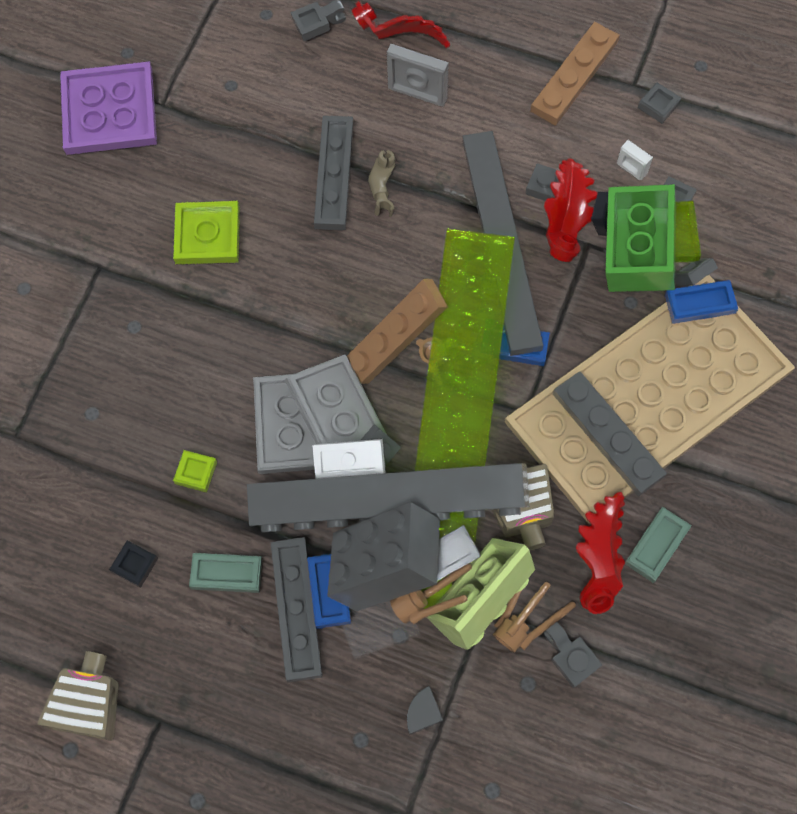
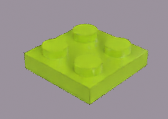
(206, 232)

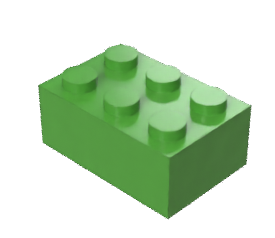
(641, 238)

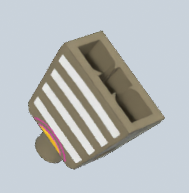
(532, 518)
(83, 701)

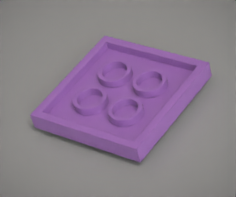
(108, 108)

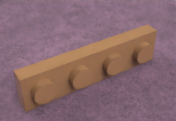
(574, 73)
(397, 330)

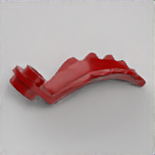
(365, 16)
(568, 209)
(602, 555)

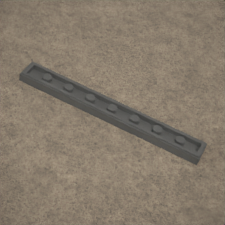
(497, 219)

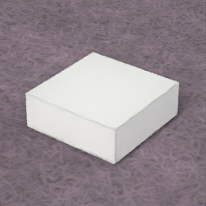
(634, 160)

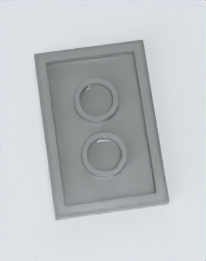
(333, 402)
(281, 432)

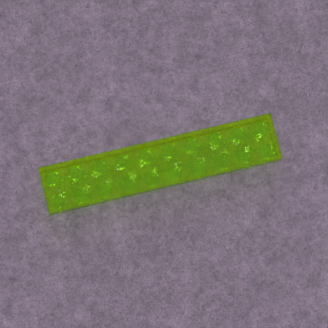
(465, 358)

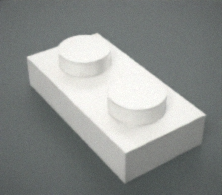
(349, 458)

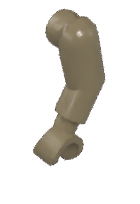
(378, 178)

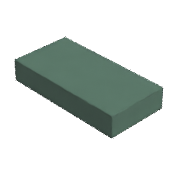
(658, 544)
(226, 572)

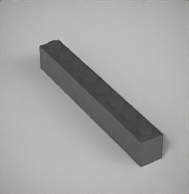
(366, 496)

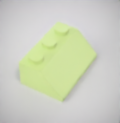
(489, 587)

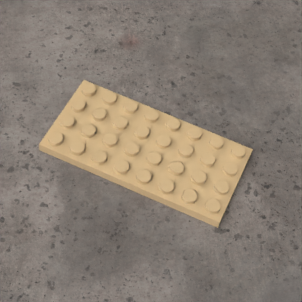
(666, 387)

